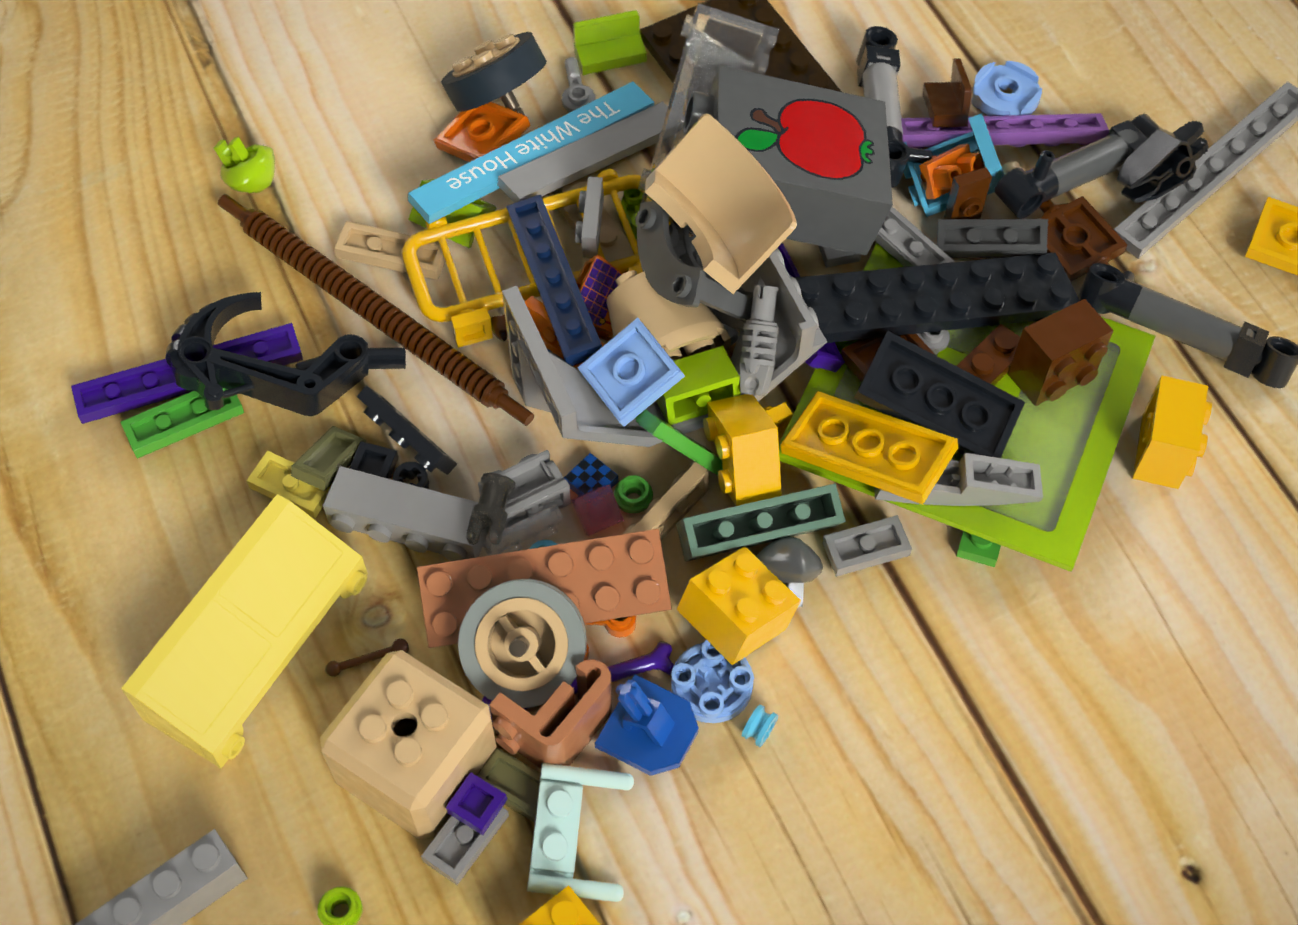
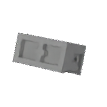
(536, 488)

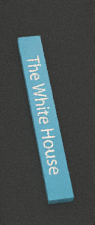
(481, 175)

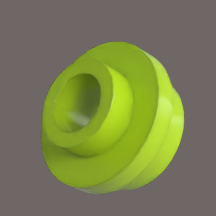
(338, 896)

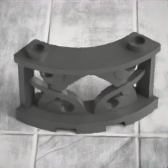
(684, 279)

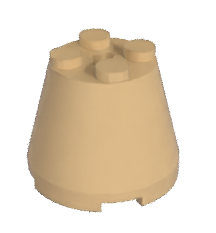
(677, 328)

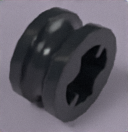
(410, 471)

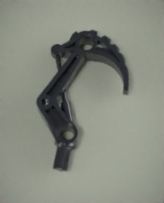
(300, 389)

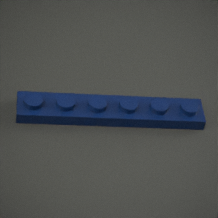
(554, 280)

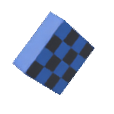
(590, 475)

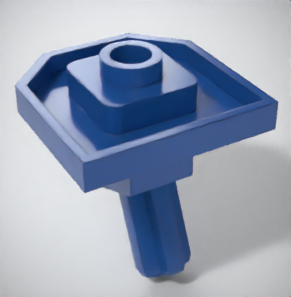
(649, 727)

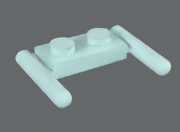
(558, 827)

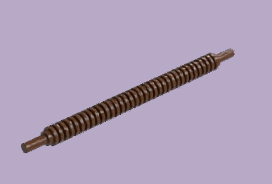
(376, 310)

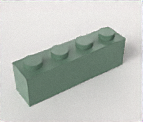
(760, 522)

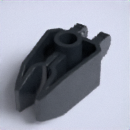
(1162, 162)

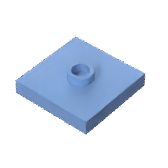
(631, 372)

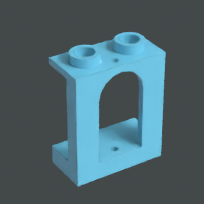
(979, 141)

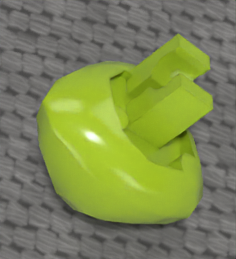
(246, 168)

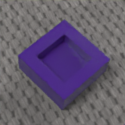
(476, 803)

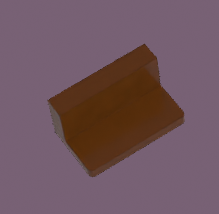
(949, 101)

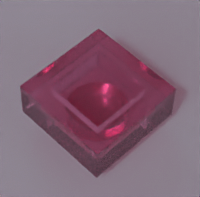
(597, 510)

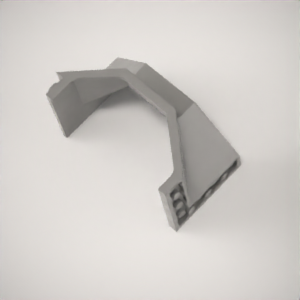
(580, 412)

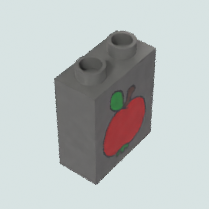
(816, 146)

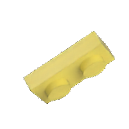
(274, 477)

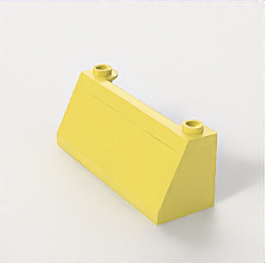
(243, 630)

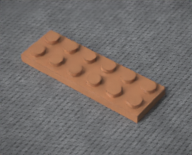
(600, 575)

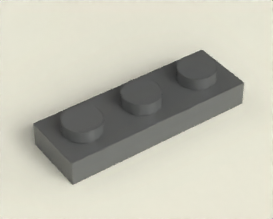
(992, 237)

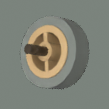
(522, 641)

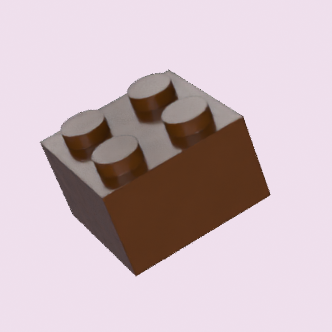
(1060, 352)

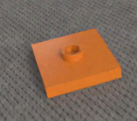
(481, 131)

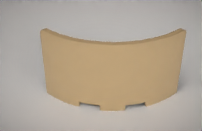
(724, 200)

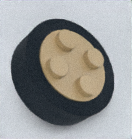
(494, 72)

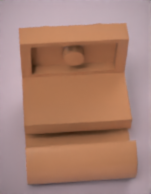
(559, 727)

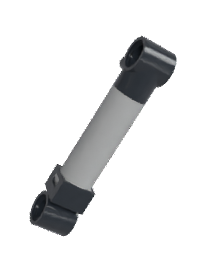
(878, 76)

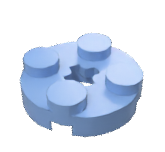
(1012, 75)

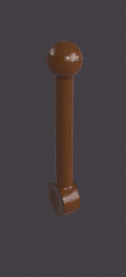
(334, 668)

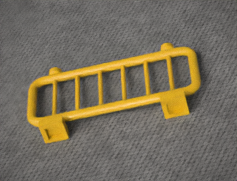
(471, 318)

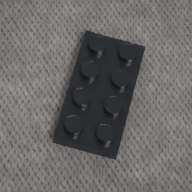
(939, 396)

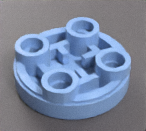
(711, 683)

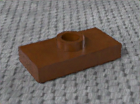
(968, 195)

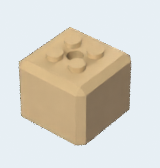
(415, 774)

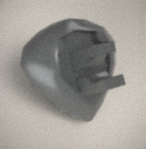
(792, 563)

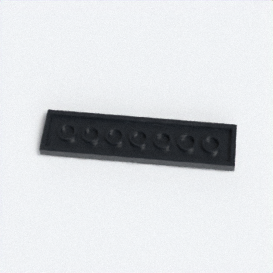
(937, 296)

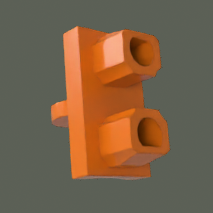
(941, 169)

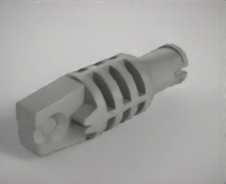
(759, 343)

